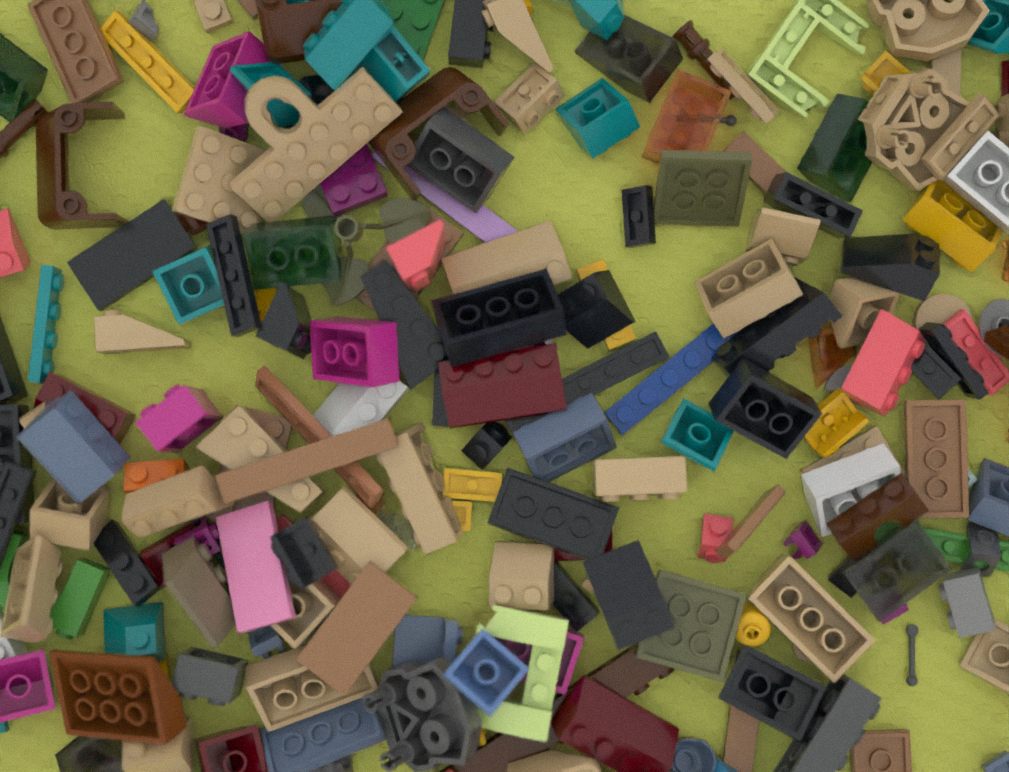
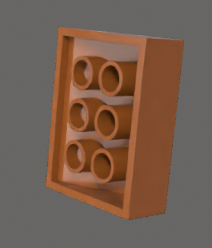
(116, 697)

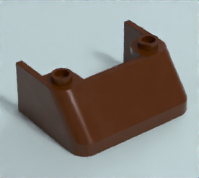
(289, 26)
(449, 84)
(56, 204)

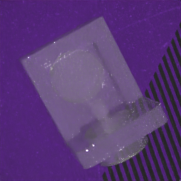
(399, 526)

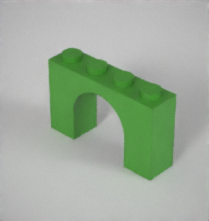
(76, 602)

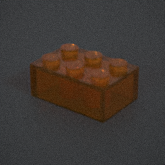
(687, 116)

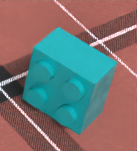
(191, 285)

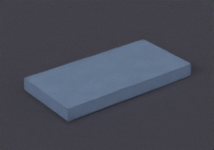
(321, 738)

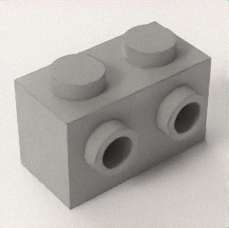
(968, 602)

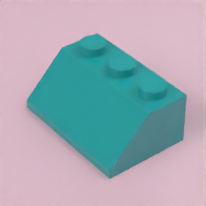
(346, 38)

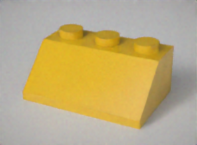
(953, 224)

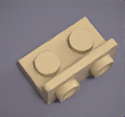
(530, 97)

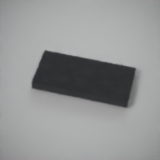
(131, 254)
(552, 515)

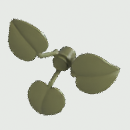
(399, 218)

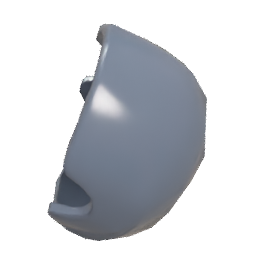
(693, 756)

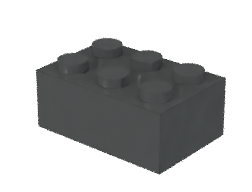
(459, 159)

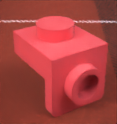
(713, 533)

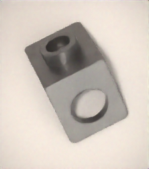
(983, 547)

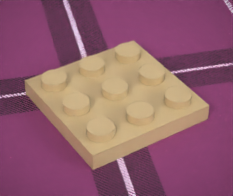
(207, 175)

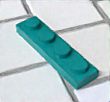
(44, 334)

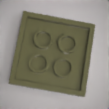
(701, 187)
(704, 628)

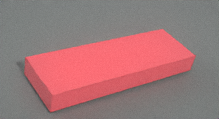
(983, 360)

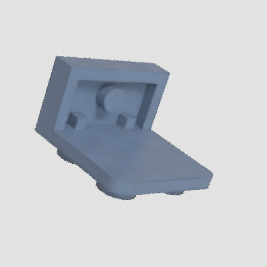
(426, 639)

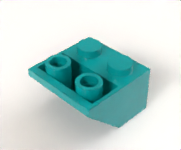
(394, 65)

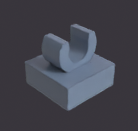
(264, 640)

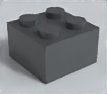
(209, 675)

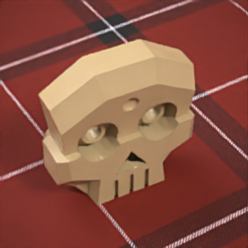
(932, 30)
(902, 117)

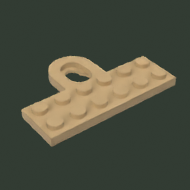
(315, 145)

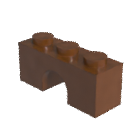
(891, 502)

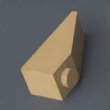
(515, 24)
(124, 334)

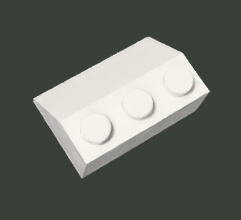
(358, 406)
(847, 481)

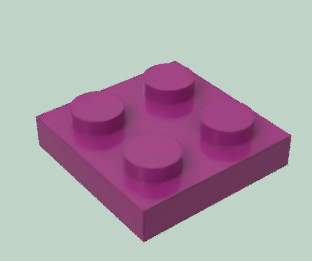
(354, 183)

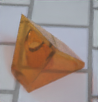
(827, 355)

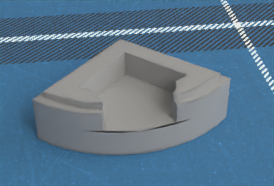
(144, 21)
(837, 378)

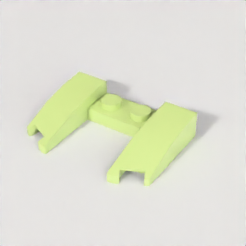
(770, 67)
(547, 636)

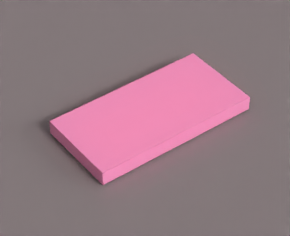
(253, 572)

